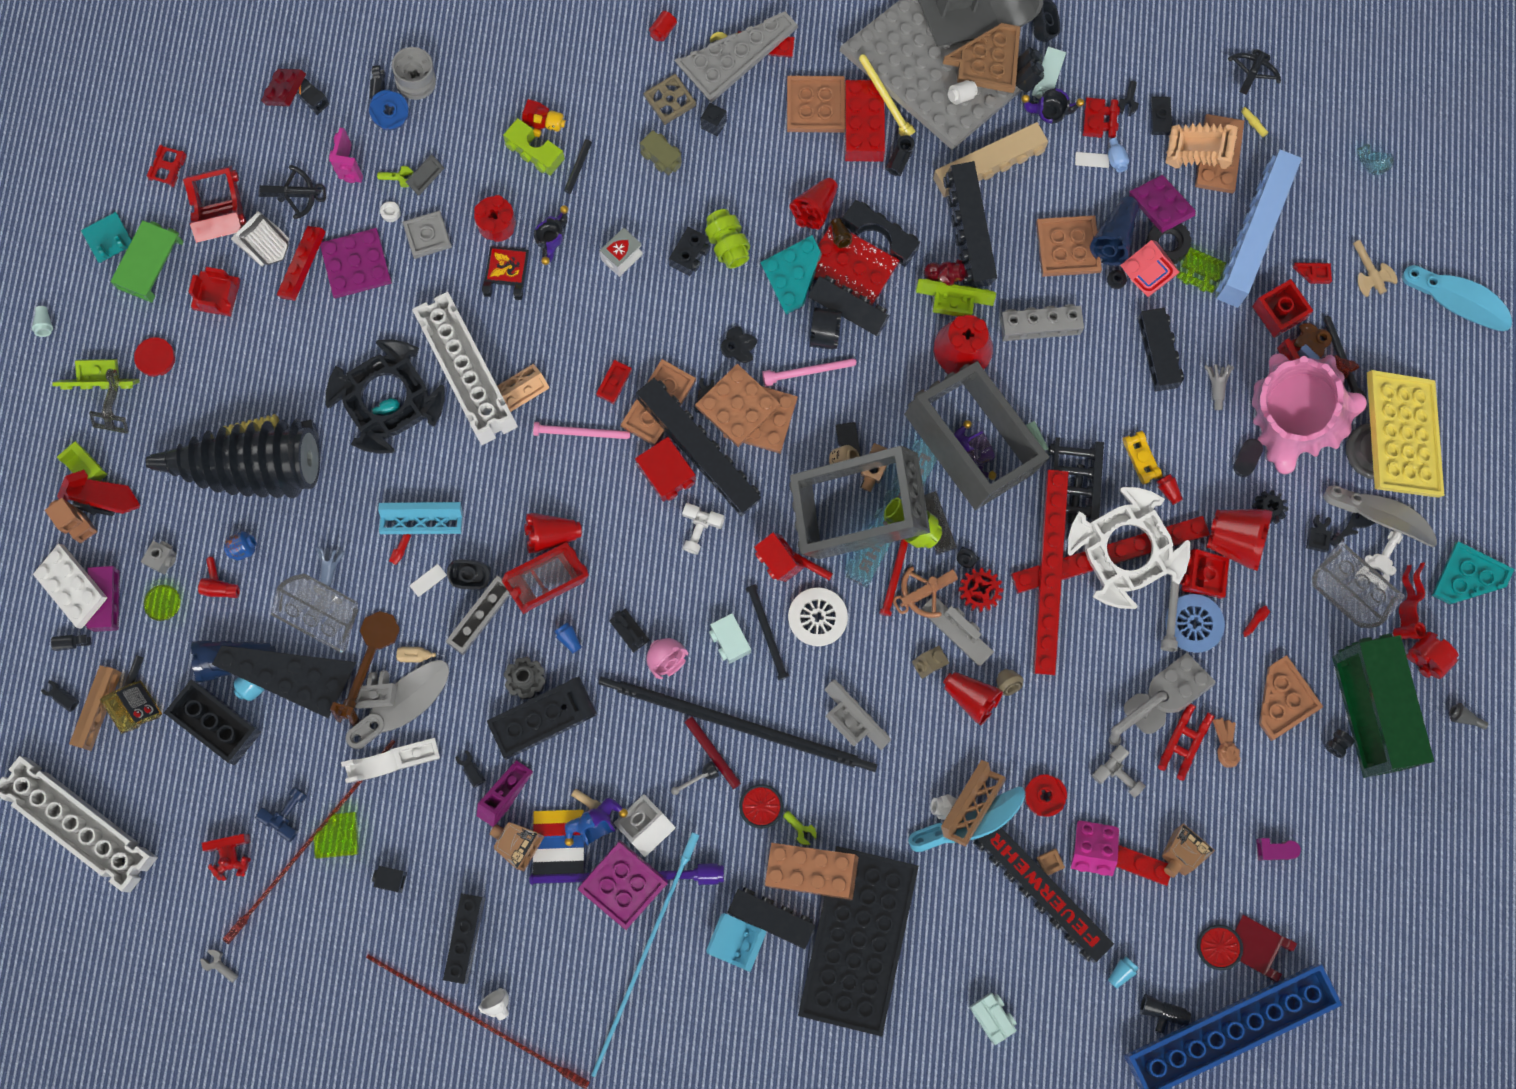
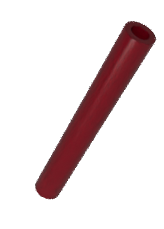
(712, 752)

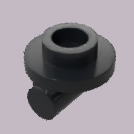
(967, 557)

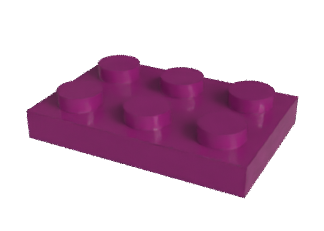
(1162, 203)

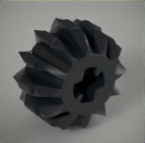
(1274, 501)

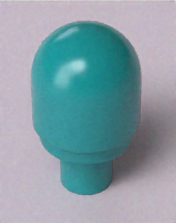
(387, 407)

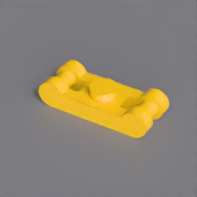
(1142, 457)

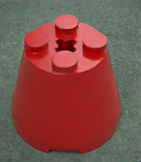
(954, 350)
(1240, 535)

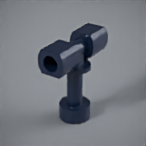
(279, 820)

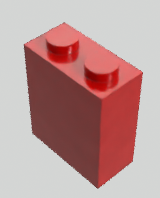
(665, 469)

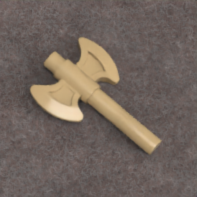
(1374, 278)

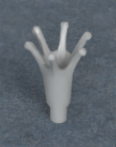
(1219, 384)

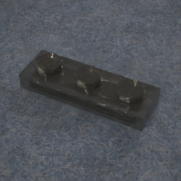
(946, 541)

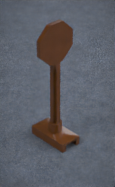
(378, 632)

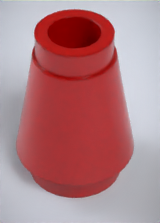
(1169, 487)

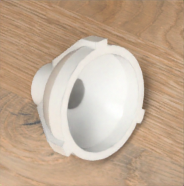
(495, 1004)

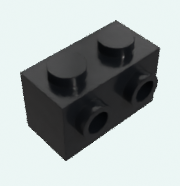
(689, 251)

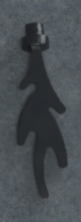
(1360, 522)

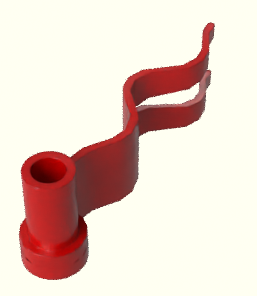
(1410, 623)

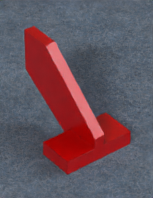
(97, 493)

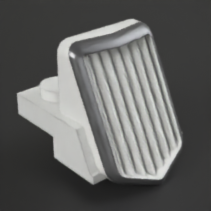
(262, 240)

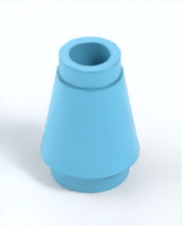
(1123, 972)

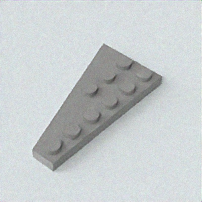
(730, 58)

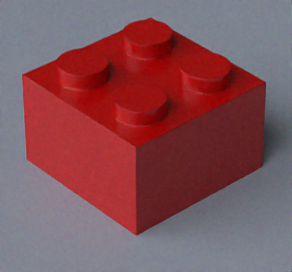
(1282, 308)
(778, 557)

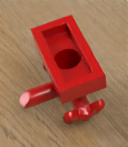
(228, 855)

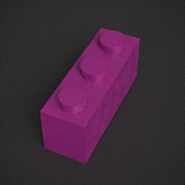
(107, 616)

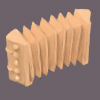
(1201, 144)

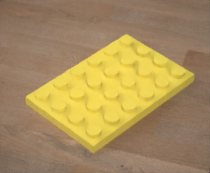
(1405, 434)

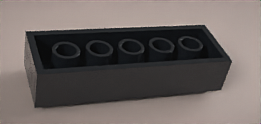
(970, 224)

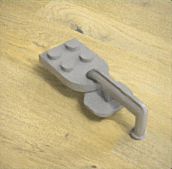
(1179, 682)

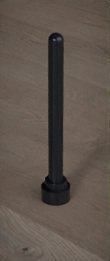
(1340, 352)

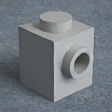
(159, 557)

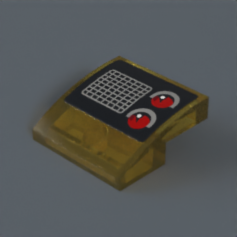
(130, 707)

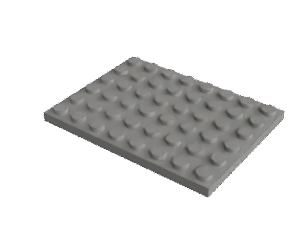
(915, 76)

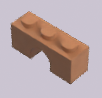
(70, 519)

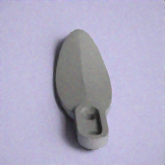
(1383, 512)
(413, 696)

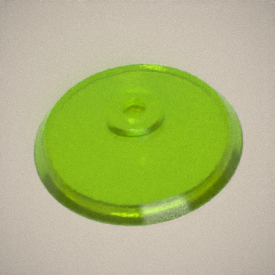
(162, 602)

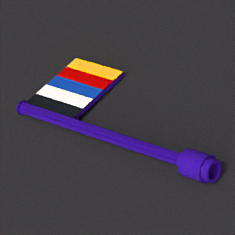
(565, 864)

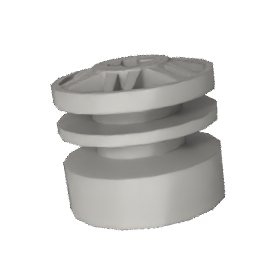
(414, 73)

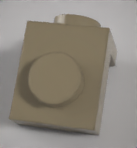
(930, 662)

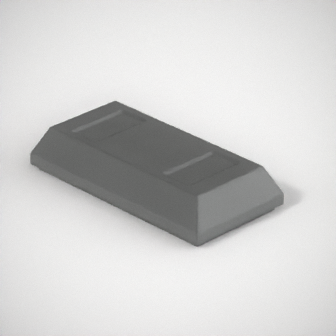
(425, 175)

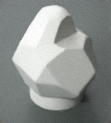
(942, 806)

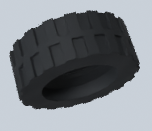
(1183, 238)

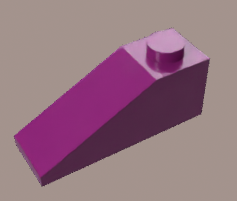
(503, 793)

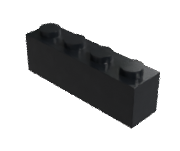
(853, 308)
(1160, 349)
(771, 918)

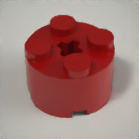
(490, 209)
(1433, 656)

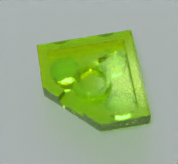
(338, 837)

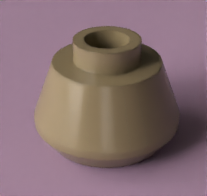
(1009, 682)

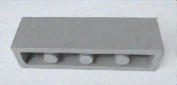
(478, 616)

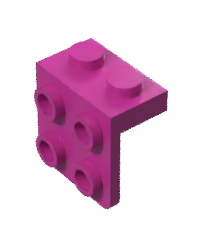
(343, 165)
(1095, 848)

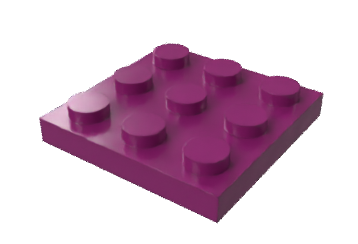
(355, 263)
(622, 885)

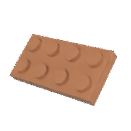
(1214, 177)
(639, 421)

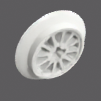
(807, 597)

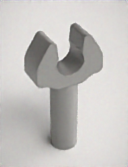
(218, 965)

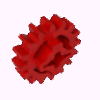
(977, 582)

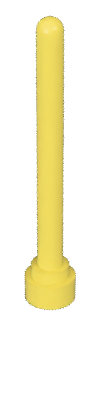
(904, 127)

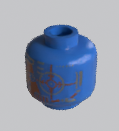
(240, 546)

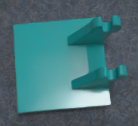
(107, 237)

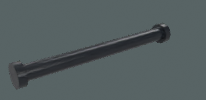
(782, 674)

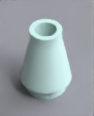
(42, 324)

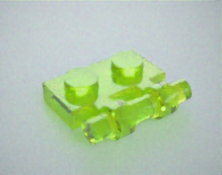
(1203, 265)

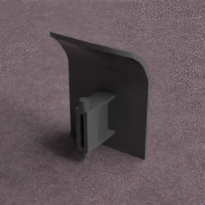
(967, 19)

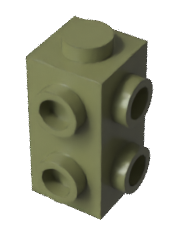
(661, 153)

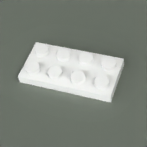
(70, 586)

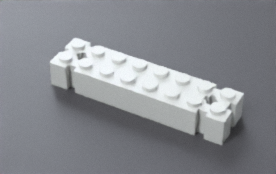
(464, 368)
(75, 824)

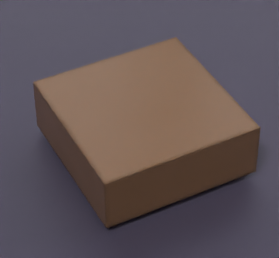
(1050, 862)

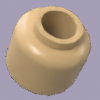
(842, 453)

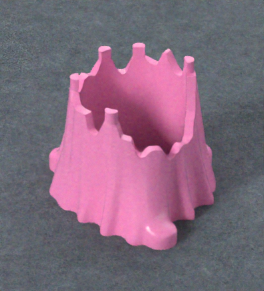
(1303, 408)

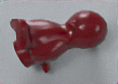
(947, 272)

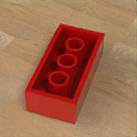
(864, 122)

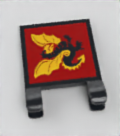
(506, 267)

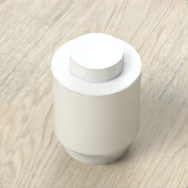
(962, 92)

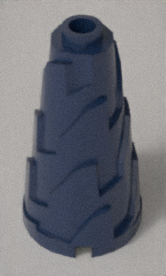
(1115, 235)
(206, 651)

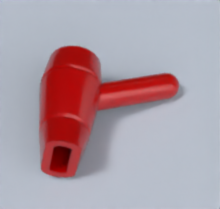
(213, 586)

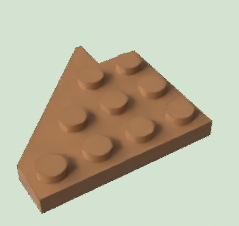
(989, 59)

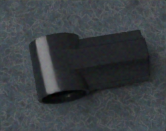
(900, 156)

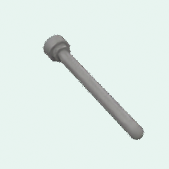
(1169, 642)

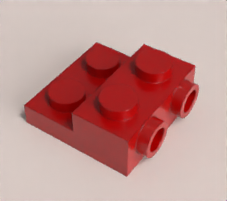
(1206, 574)

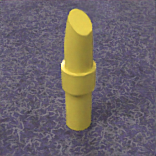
(1254, 122)

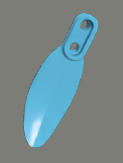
(1461, 297)
(998, 814)

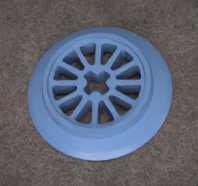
(1216, 622)

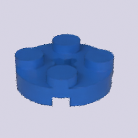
(392, 99)

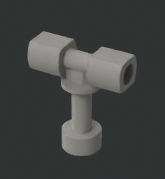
(1114, 767)

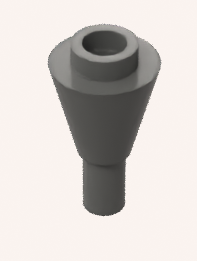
(1461, 714)

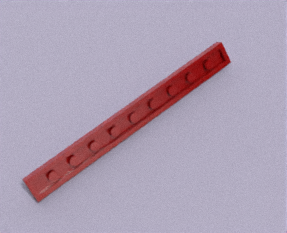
(1117, 551)
(1050, 572)

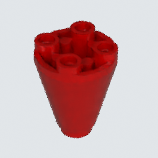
(814, 204)
(549, 531)

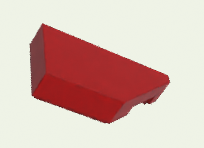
(1314, 272)

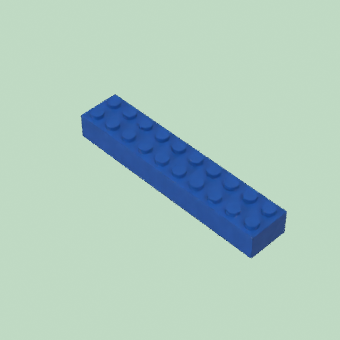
(1233, 1029)

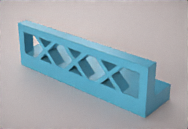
(421, 513)

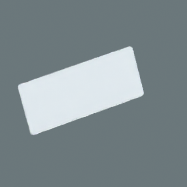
(1092, 159)
(428, 580)

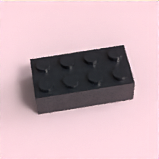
(212, 722)

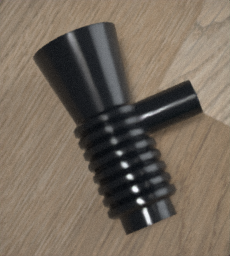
(1165, 1011)

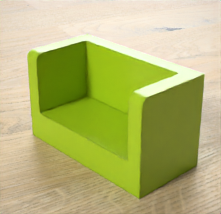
(78, 459)

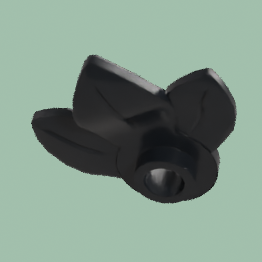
(740, 342)

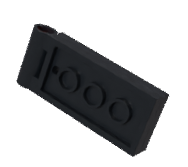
(541, 718)

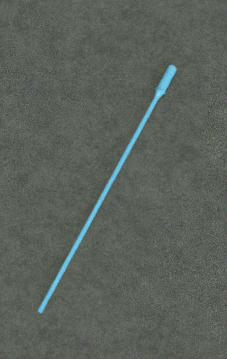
(684, 859)

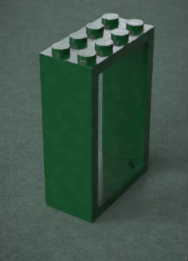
(1382, 706)

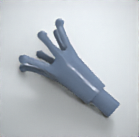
(328, 565)

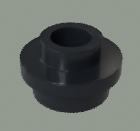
(1116, 284)

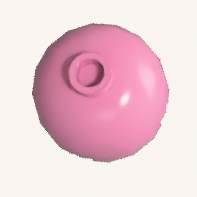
(665, 657)

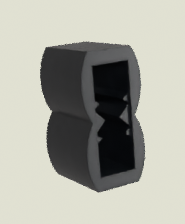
(1029, 69)

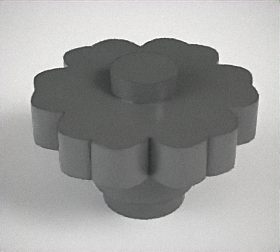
(524, 678)

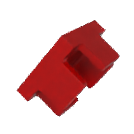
(214, 291)

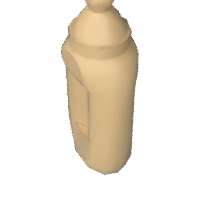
(413, 654)
(586, 800)

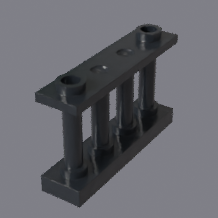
(1093, 473)

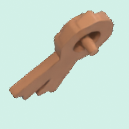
(1227, 751)

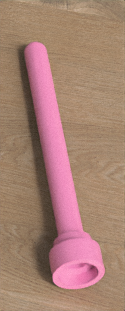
(771, 377)

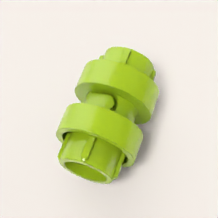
(730, 245)
(894, 513)

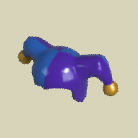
(594, 822)

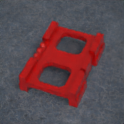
(173, 166)

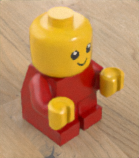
(539, 117)

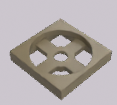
(678, 110)

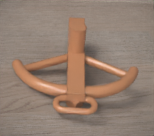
(932, 587)

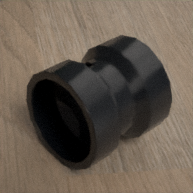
(1339, 743)

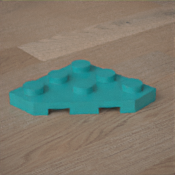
(793, 272)
(1470, 575)

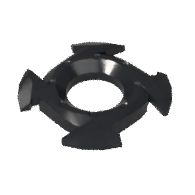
(375, 427)

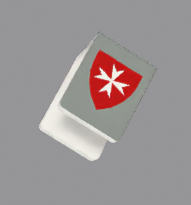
(621, 252)

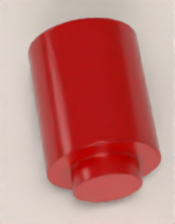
(662, 26)

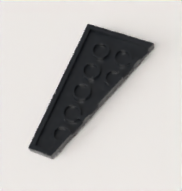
(298, 678)

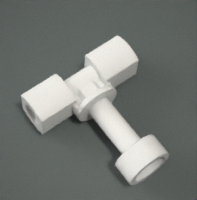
(701, 520)

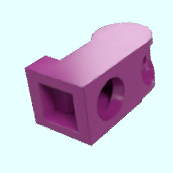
(1283, 851)

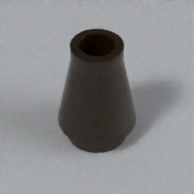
(841, 234)

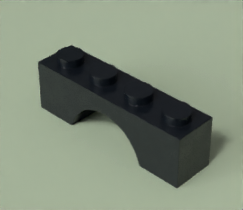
(861, 218)

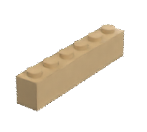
(1000, 154)

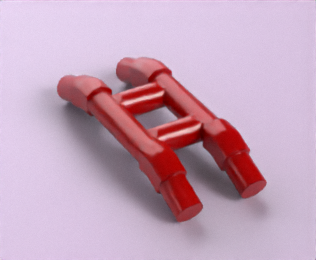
(1197, 737)

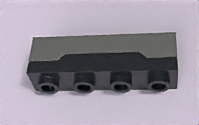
(464, 939)

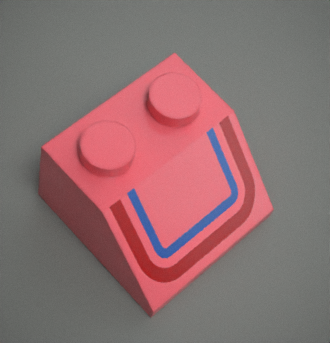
(1150, 268)

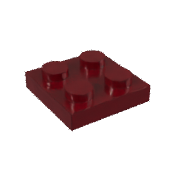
(283, 87)

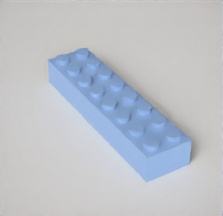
(1257, 228)

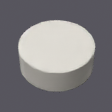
(390, 211)

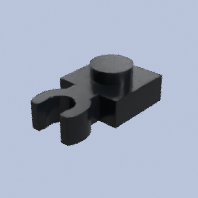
(1319, 537)

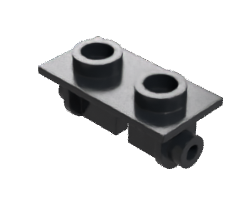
(629, 630)

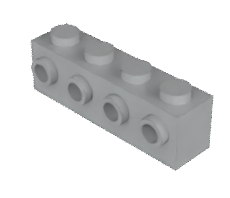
(1041, 323)

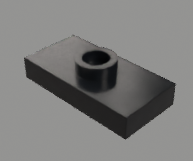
(1161, 115)

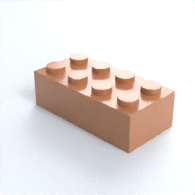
(811, 871)

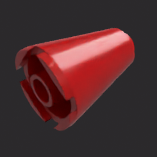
(973, 696)

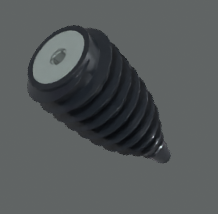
(247, 461)

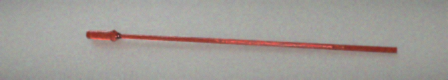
(244, 919)
(565, 1072)

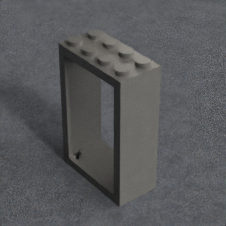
(950, 451)
(912, 499)

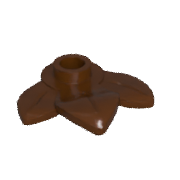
(1311, 337)

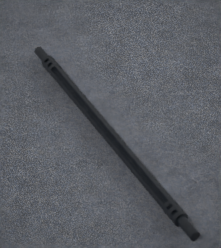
(738, 724)

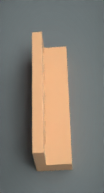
(525, 387)

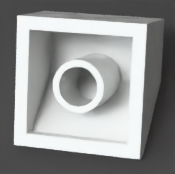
(644, 825)

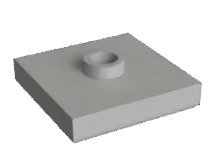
(427, 234)

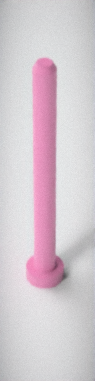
(579, 431)

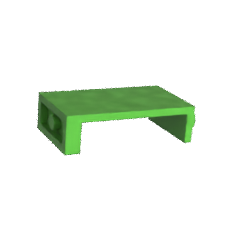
(145, 260)

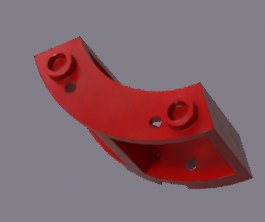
(219, 218)

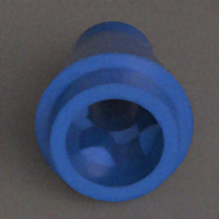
(568, 637)

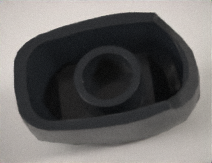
(1047, 22)
(468, 574)

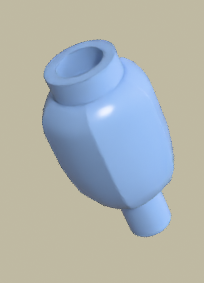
(1118, 156)

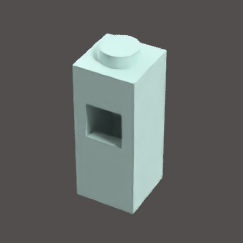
(1052, 65)

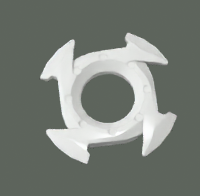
(1117, 580)

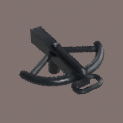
(1252, 74)
(287, 191)

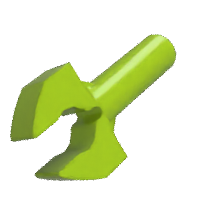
(396, 176)
(800, 828)

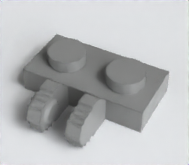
(376, 692)

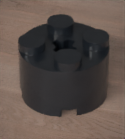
(825, 328)

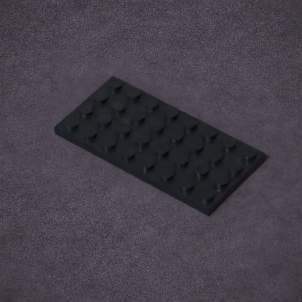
(860, 946)

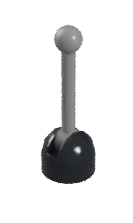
(708, 771)

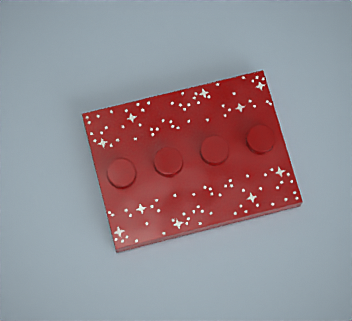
(856, 266)

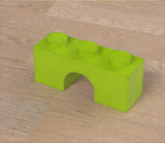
(545, 158)

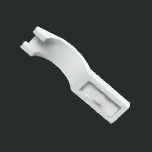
(391, 761)

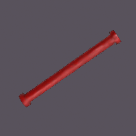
(894, 579)

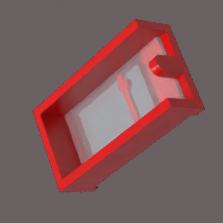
(545, 577)

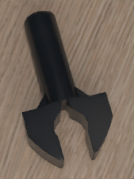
(1129, 99)

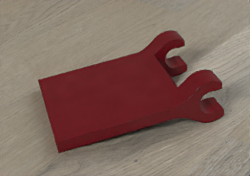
(1261, 946)

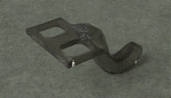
(107, 414)

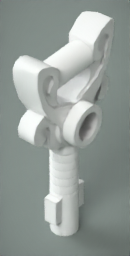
(1381, 561)

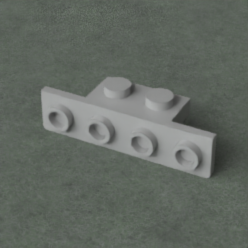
(960, 631)
(852, 719)

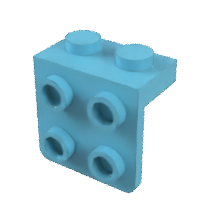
(736, 942)

